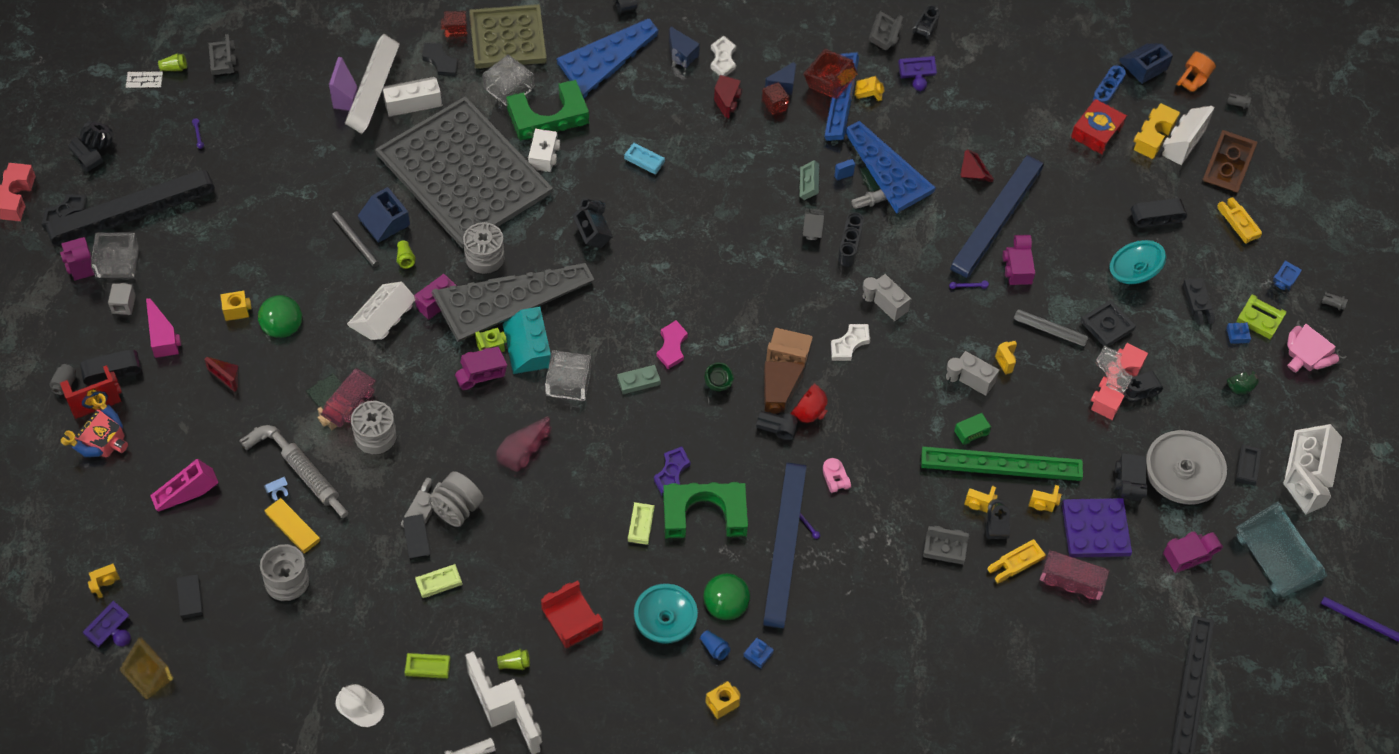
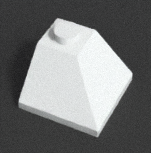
(1306, 489)

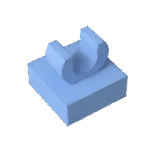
(275, 486)

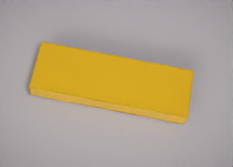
(292, 525)

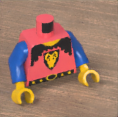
(100, 434)

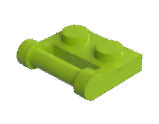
(1259, 321)

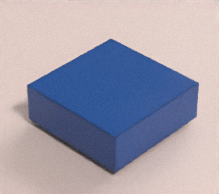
(844, 169)

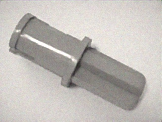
(869, 199)

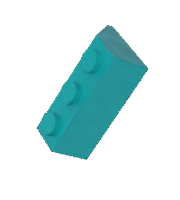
(527, 341)

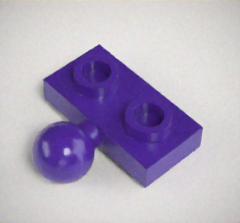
(918, 68)
(106, 625)

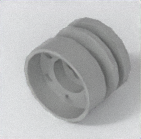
(484, 247)
(373, 427)
(455, 498)
(284, 572)

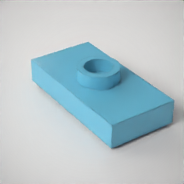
(644, 158)

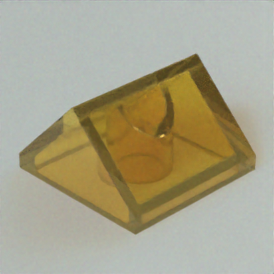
(145, 669)

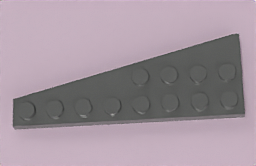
(491, 302)

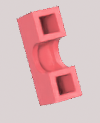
(15, 179)

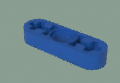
(1108, 79)

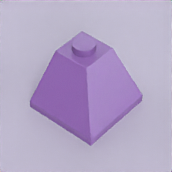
(342, 86)

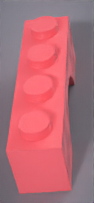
(1108, 400)

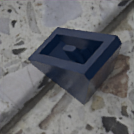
(784, 77)

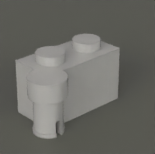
(886, 296)
(973, 372)

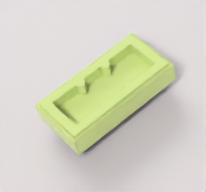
(641, 523)
(438, 581)

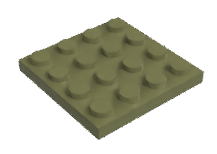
(505, 32)

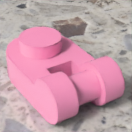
(833, 470)

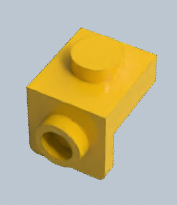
(869, 87)
(978, 500)
(1045, 501)

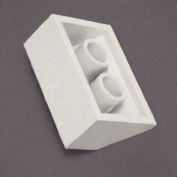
(412, 96)
(1187, 134)
(382, 310)
(1316, 451)

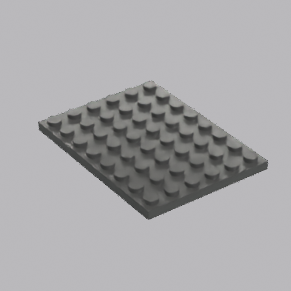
(463, 169)

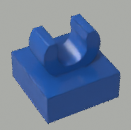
(1238, 333)
(758, 652)

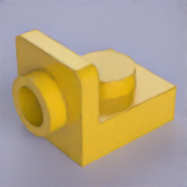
(1006, 357)
(102, 577)

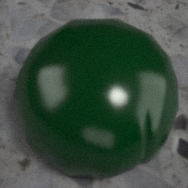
(718, 376)
(1243, 383)

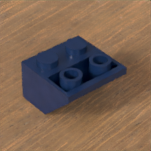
(1147, 61)
(384, 215)

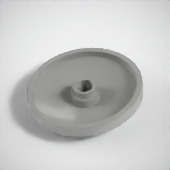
(1185, 467)

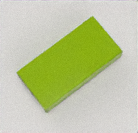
(427, 665)

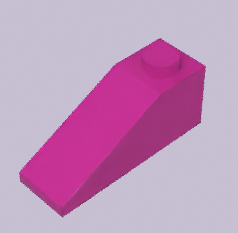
(162, 334)
(186, 485)

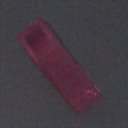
(519, 446)

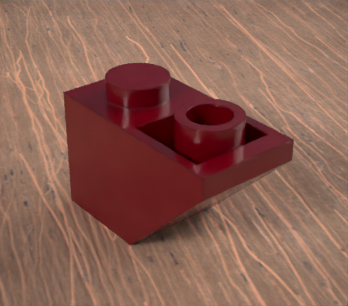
(726, 93)

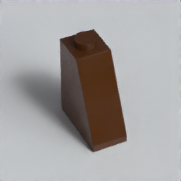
(780, 384)

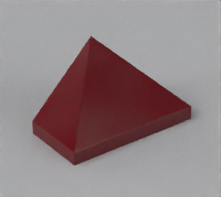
(974, 167)
(224, 371)

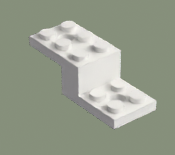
(504, 703)

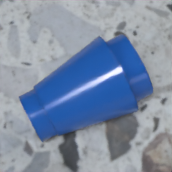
(716, 646)

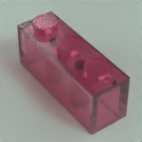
(348, 397)
(1074, 575)

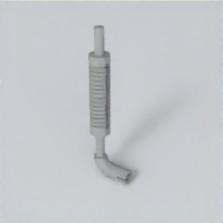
(300, 464)

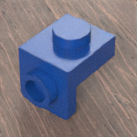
(1286, 276)

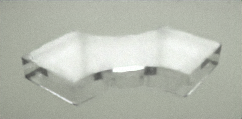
(1110, 362)

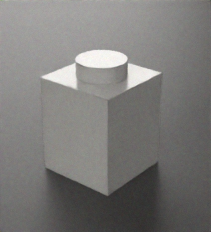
(121, 299)

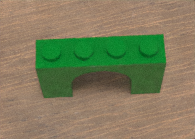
(572, 114)
(728, 497)

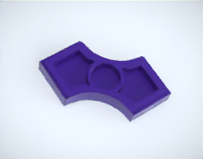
(675, 463)

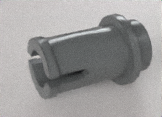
(1238, 100)
(1335, 301)

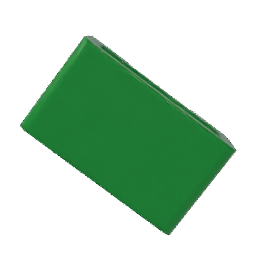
(972, 428)

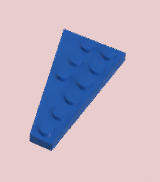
(603, 57)
(895, 177)

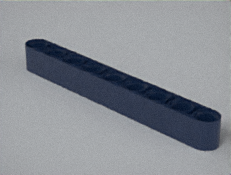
(996, 216)
(785, 546)

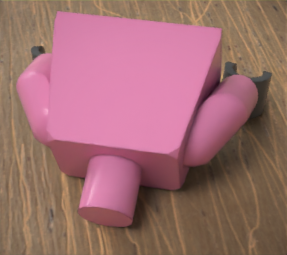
(1311, 349)

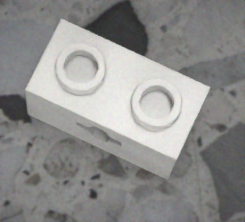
(543, 150)

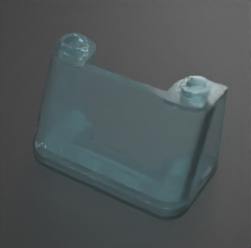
(1280, 550)

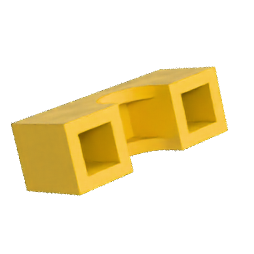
(1149, 140)

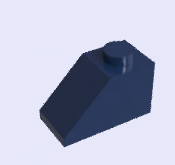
(683, 49)

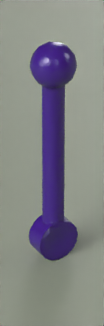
(195, 122)
(984, 284)
(816, 535)

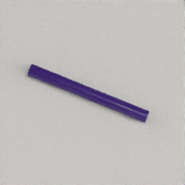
(1360, 618)

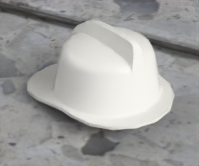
(359, 705)

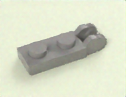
(420, 504)

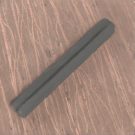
(1051, 327)

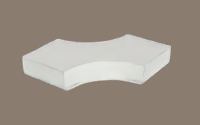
(723, 62)
(844, 347)

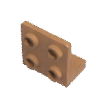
(788, 346)

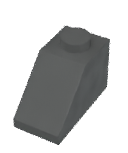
(813, 223)

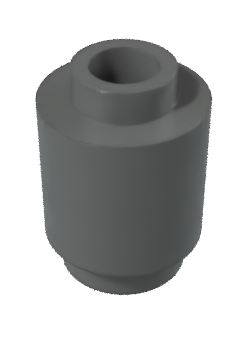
(63, 373)

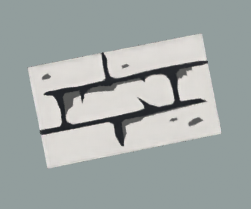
(143, 79)

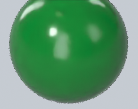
(280, 316)
(726, 596)

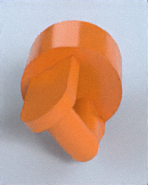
(1201, 67)

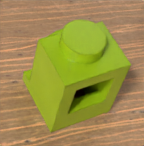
(491, 339)

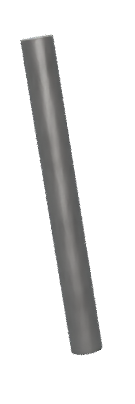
(355, 239)

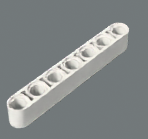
(372, 84)

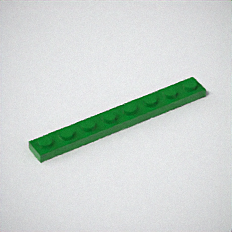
(1002, 463)

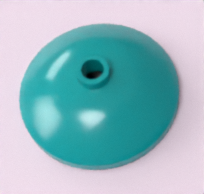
(1138, 262)
(665, 602)

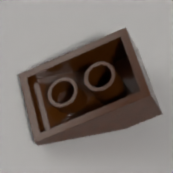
(1230, 161)

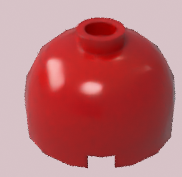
(811, 405)

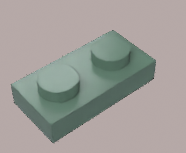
(809, 180)
(638, 379)

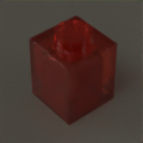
(454, 23)
(775, 98)

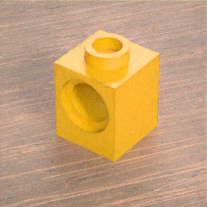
(229, 306)
(719, 707)

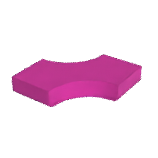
(673, 337)

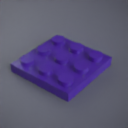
(1096, 527)

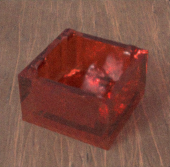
(830, 73)

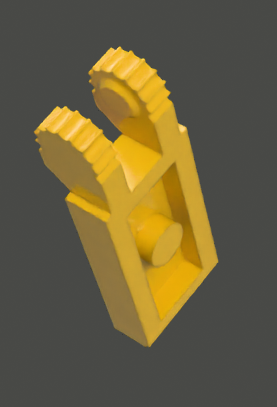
(1240, 220)
(1017, 560)

